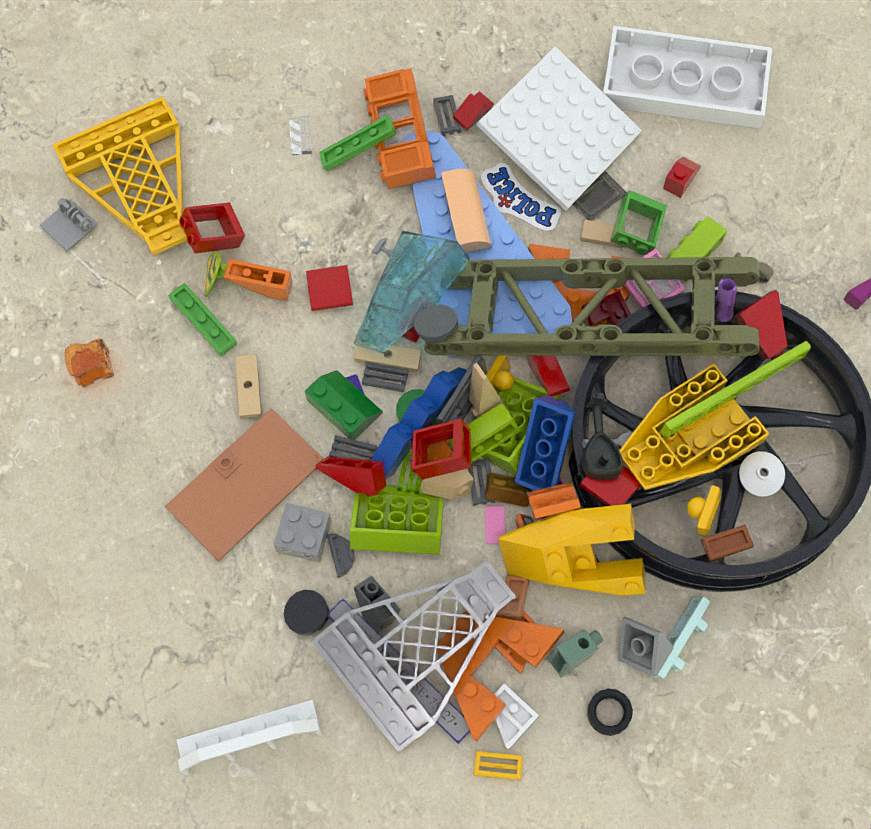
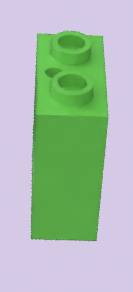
(645, 207)

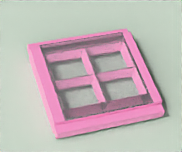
(661, 288)

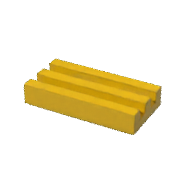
(478, 763)

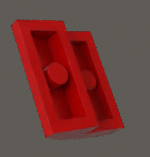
(329, 288)
(612, 491)

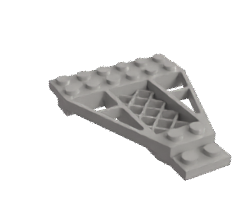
(375, 680)

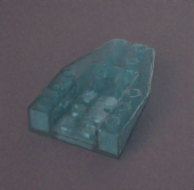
(412, 280)

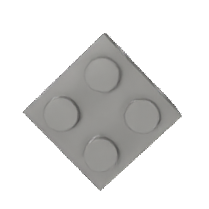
(302, 532)

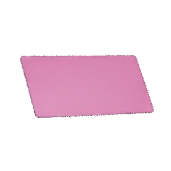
(494, 523)

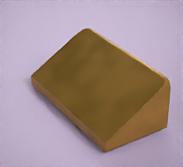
(505, 490)

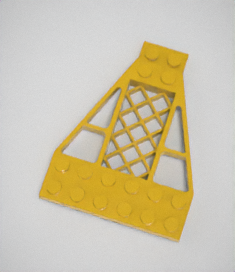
(116, 140)

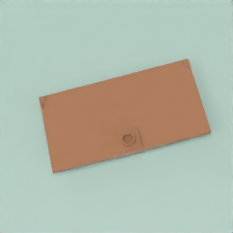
(244, 484)

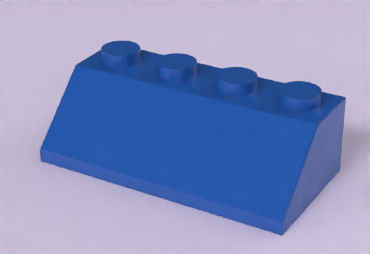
(545, 443)

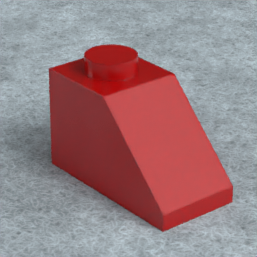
(680, 176)

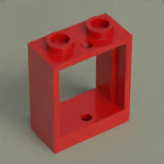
(228, 220)
(461, 458)

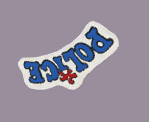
(515, 200)

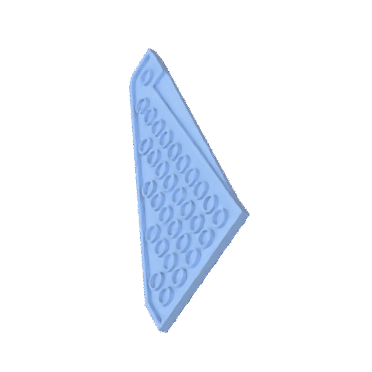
(437, 222)

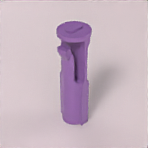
(725, 300)

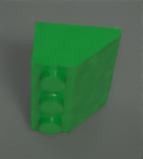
(342, 404)

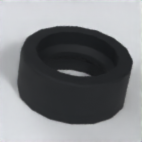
(622, 699)

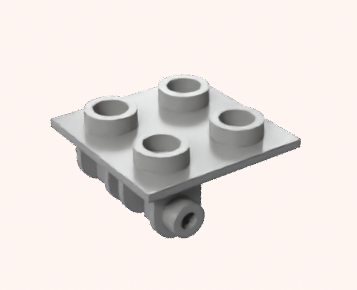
(68, 224)

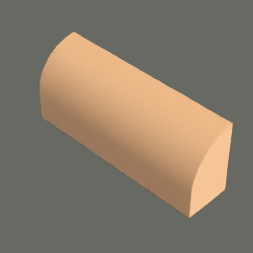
(466, 209)

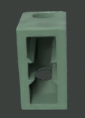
(574, 651)

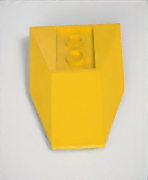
(697, 447)

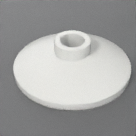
(755, 483)

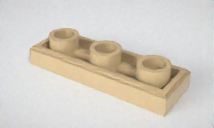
(400, 357)
(246, 375)

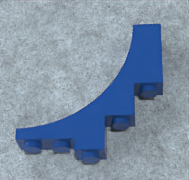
(418, 416)

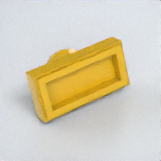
(499, 374)
(704, 510)

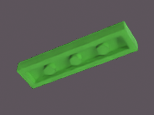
(357, 142)
(202, 319)

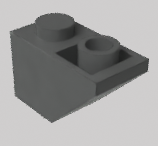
(371, 592)

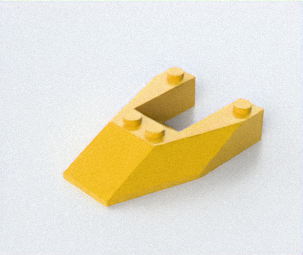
(562, 551)

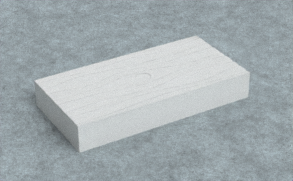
(688, 77)

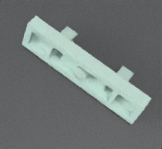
(688, 622)

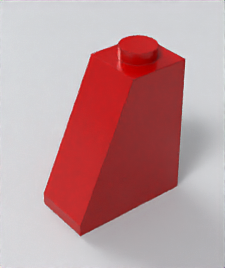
(767, 318)

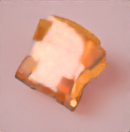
(88, 362)

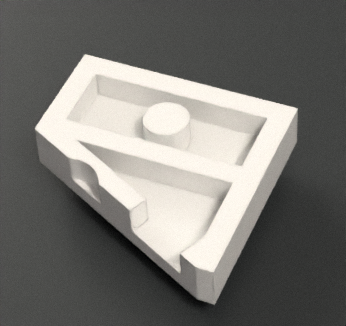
(515, 716)

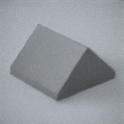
(643, 647)

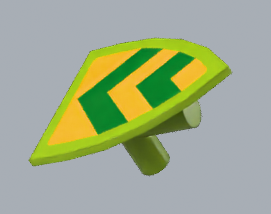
(214, 270)

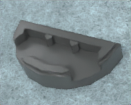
(341, 553)

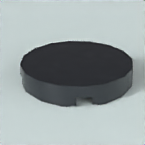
(306, 612)

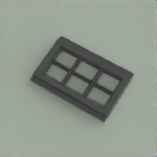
(459, 402)

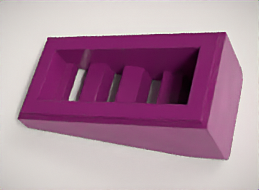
(858, 295)

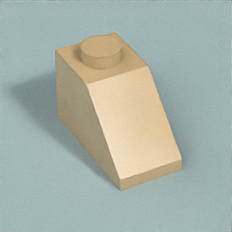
(448, 485)

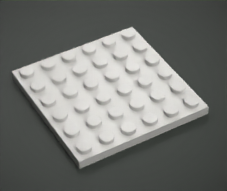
(559, 128)

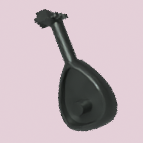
(601, 456)

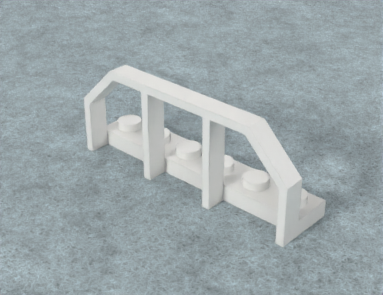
(247, 733)

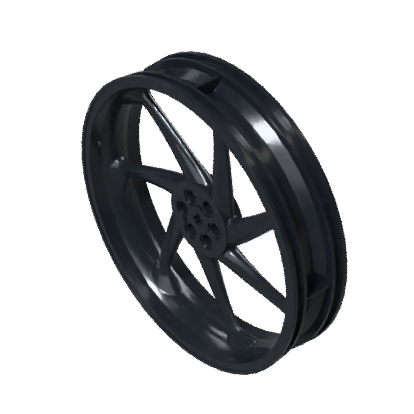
(854, 426)

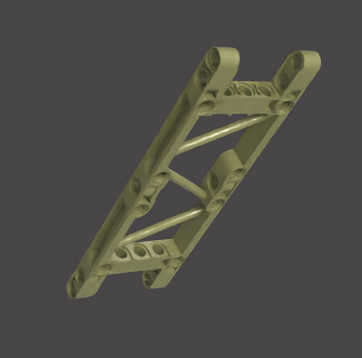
(604, 340)

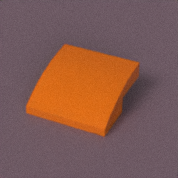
(553, 500)

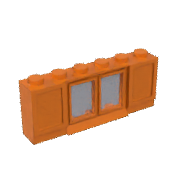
(407, 153)

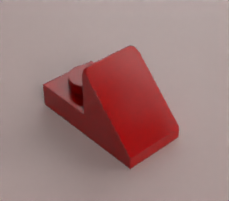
(472, 110)

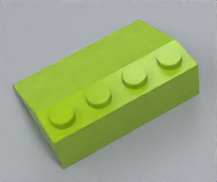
(519, 403)
(397, 522)

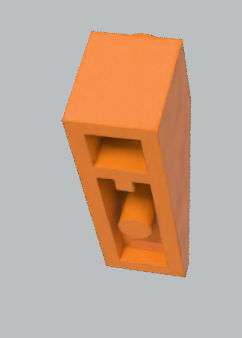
(260, 279)

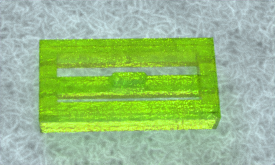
(408, 487)

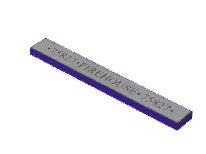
(450, 718)

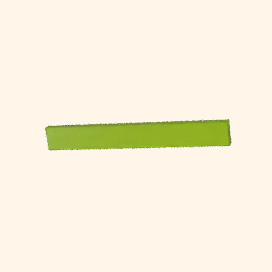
(735, 389)

